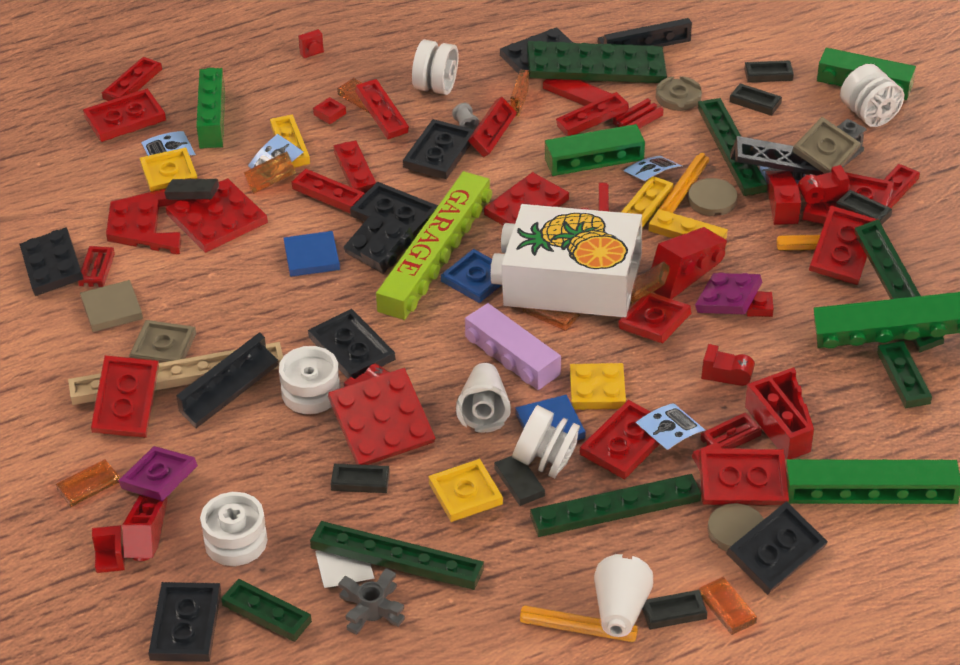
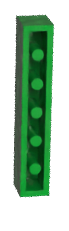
(887, 320)
(872, 481)

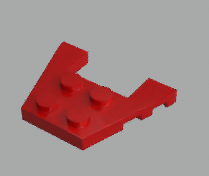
(135, 222)

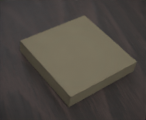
(826, 146)
(111, 306)
(163, 341)

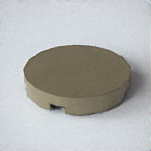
(678, 93)
(712, 196)
(731, 523)

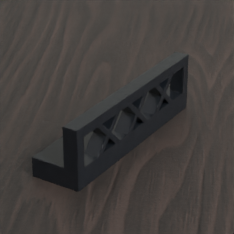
(656, 35)
(770, 155)
(226, 381)

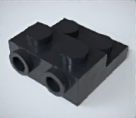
(379, 242)

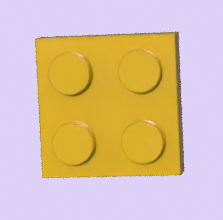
(165, 166)
(597, 386)
(465, 490)

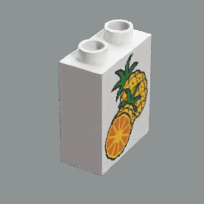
(569, 260)

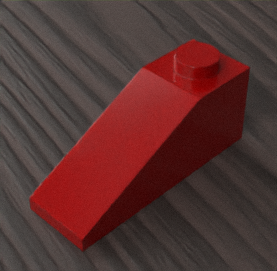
(783, 197)
(143, 528)

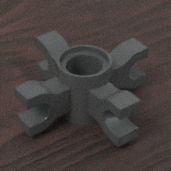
(371, 601)

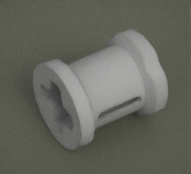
(464, 115)

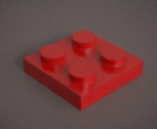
(655, 317)

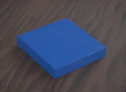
(311, 253)
(471, 276)
(559, 406)

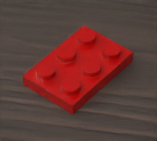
(124, 115)
(529, 191)
(838, 249)
(125, 396)
(620, 442)
(743, 476)

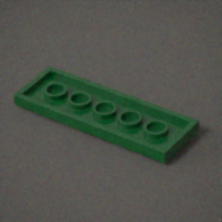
(596, 62)

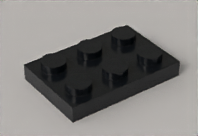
(516, 53)
(438, 149)
(396, 204)
(51, 261)
(352, 343)
(776, 547)
(185, 622)

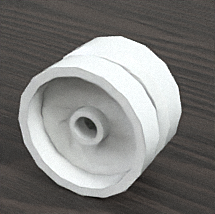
(435, 67)
(307, 378)
(234, 528)

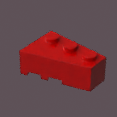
(688, 258)
(781, 412)

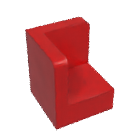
(108, 549)

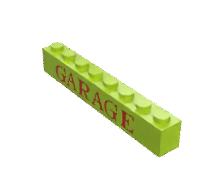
(433, 246)

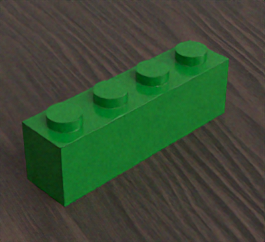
(838, 64)
(211, 108)
(594, 150)

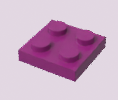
(728, 293)
(158, 473)

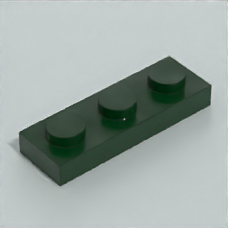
(904, 374)
(266, 610)

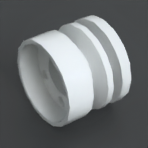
(872, 95)
(546, 441)

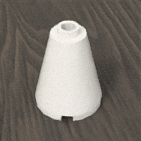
(483, 400)
(621, 592)

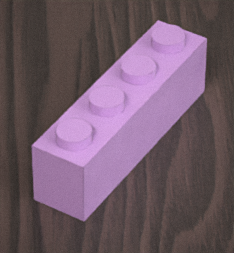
(513, 346)

